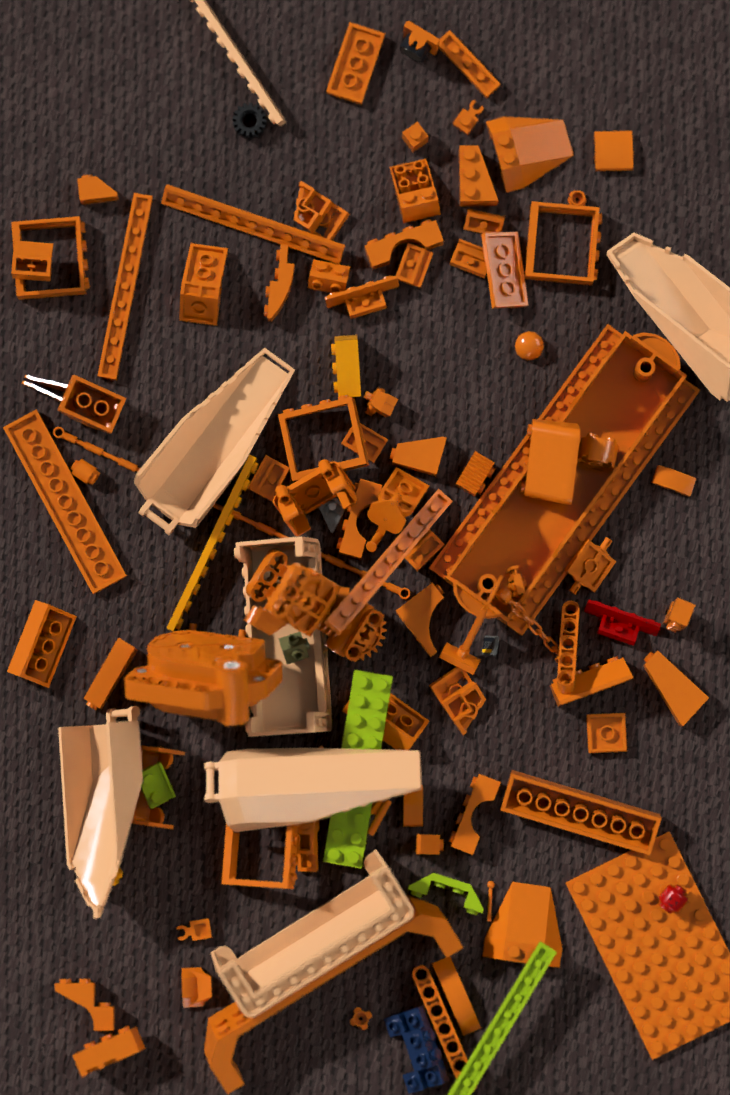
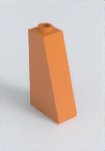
(110, 674)
(674, 687)

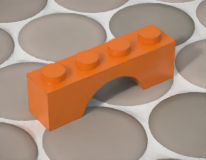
(425, 235)
(352, 542)
(483, 790)

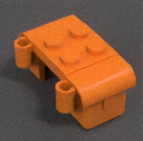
(311, 493)

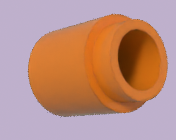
(85, 471)

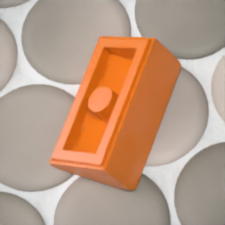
(483, 222)

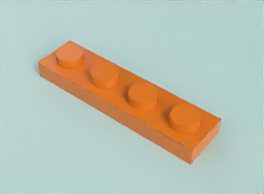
(468, 64)

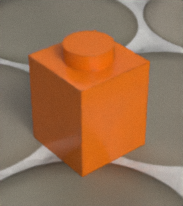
(415, 137)

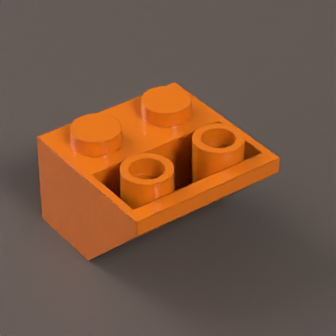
(32, 261)

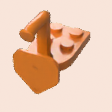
(395, 502)

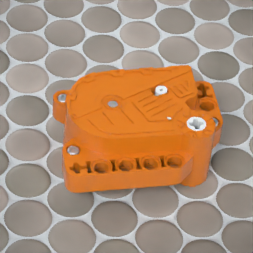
(205, 675)

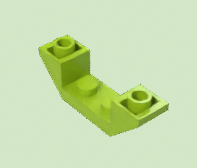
(471, 903)

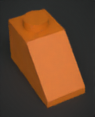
(95, 190)
(429, 844)

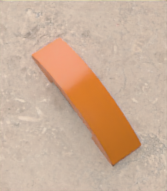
(456, 995)

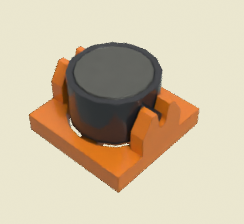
(418, 42)

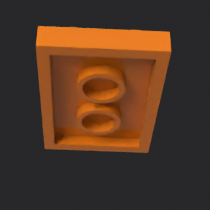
(202, 284)

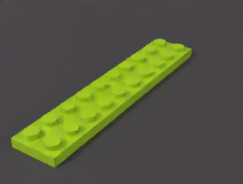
(362, 731)

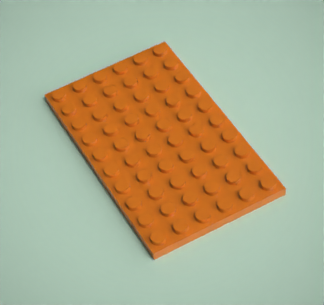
(663, 964)

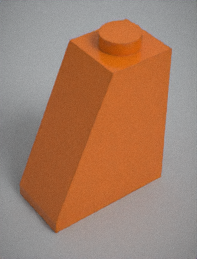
(419, 455)

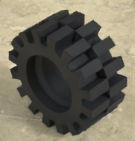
(252, 110)

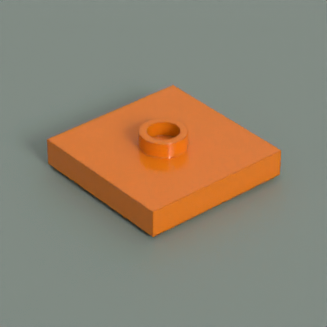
(606, 733)

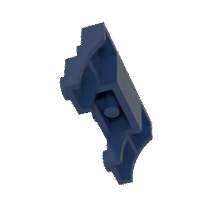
(421, 1047)

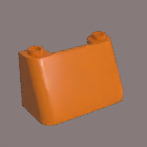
(551, 461)

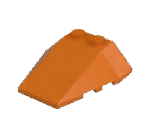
(528, 148)
(521, 922)

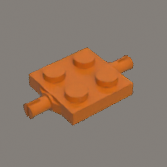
(590, 565)

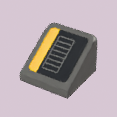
(490, 645)

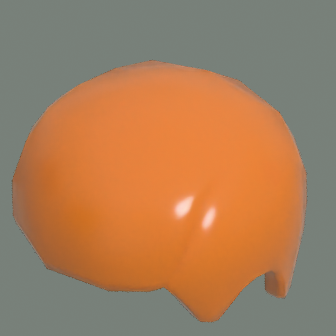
(529, 345)

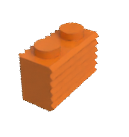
(475, 473)

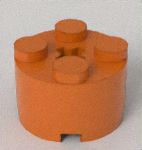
(598, 452)

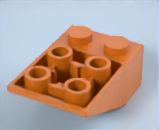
(415, 190)

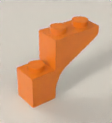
(84, 995)

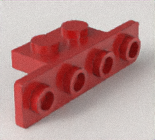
(620, 624)

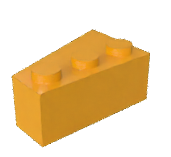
(346, 366)

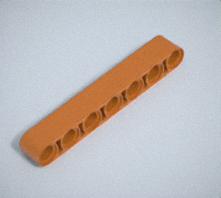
(438, 1020)

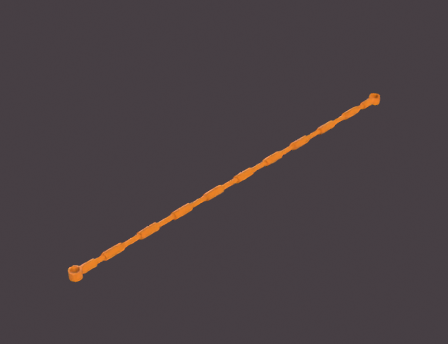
(260, 526)

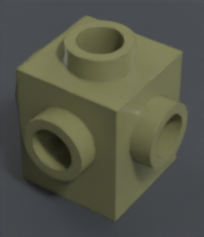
(294, 647)

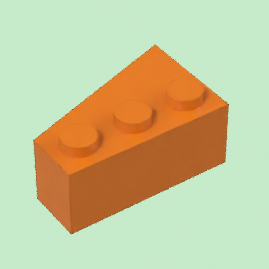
(474, 179)
(108, 1050)

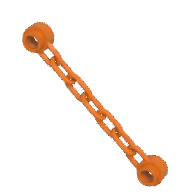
(504, 597)

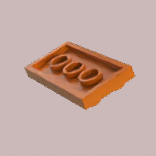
(355, 63)
(504, 270)

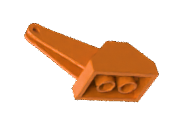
(84, 402)

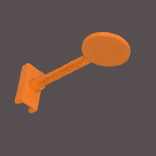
(460, 656)

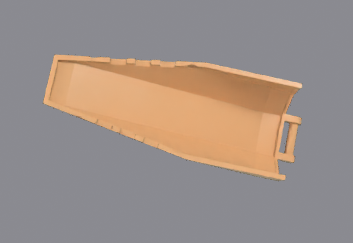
(211, 444)
(306, 783)

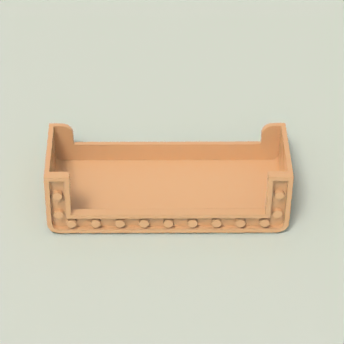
(304, 696)
(315, 941)

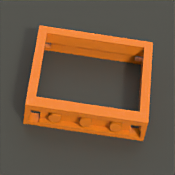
(19, 226)
(594, 239)
(324, 405)
(290, 860)

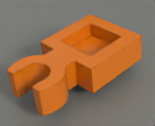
(466, 119)
(198, 929)

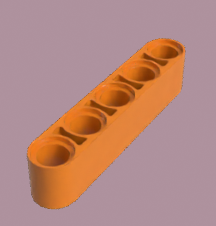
(568, 655)

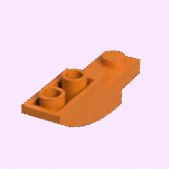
(279, 290)
(308, 847)

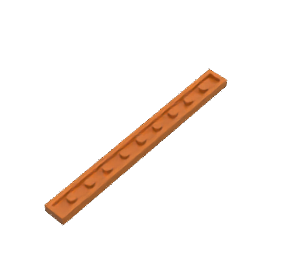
(253, 224)
(125, 286)
(388, 562)

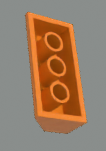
(41, 643)
(594, 680)
(402, 724)

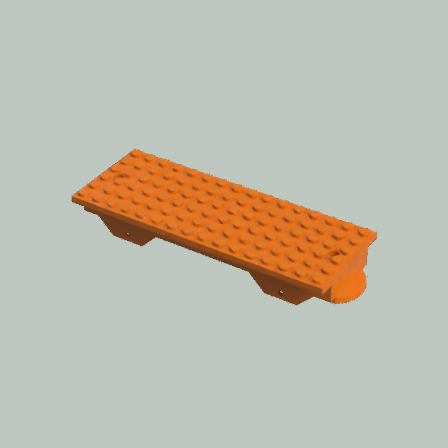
(506, 529)

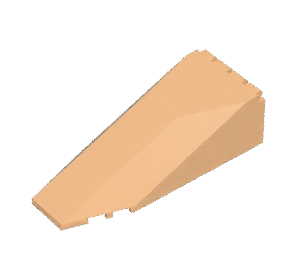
(683, 303)

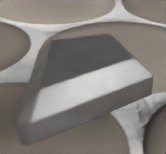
(332, 513)

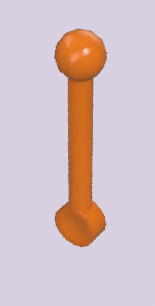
(490, 884)

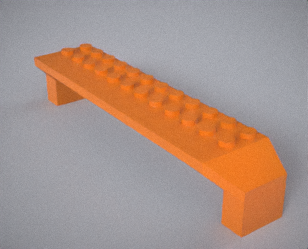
(230, 1022)

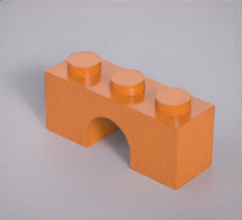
(678, 615)

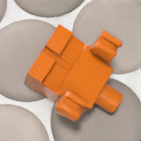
(380, 402)

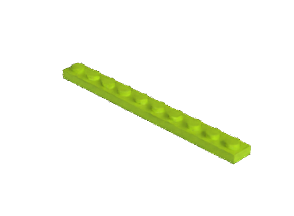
(503, 1020)

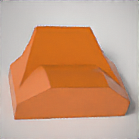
(195, 987)

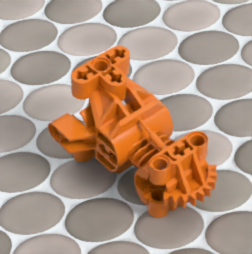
(305, 602)

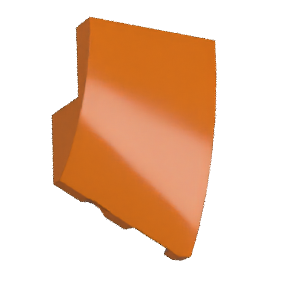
(317, 209)
(460, 703)

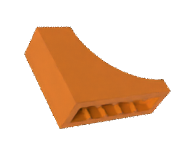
(417, 615)

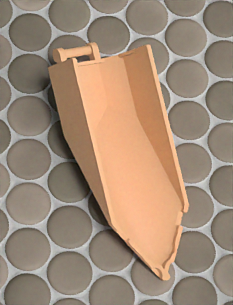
(99, 798)

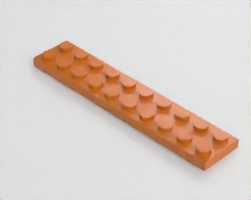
(65, 502)

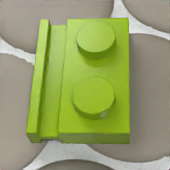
(156, 786)

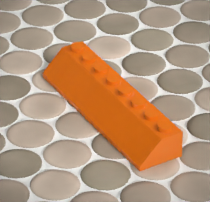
(581, 812)

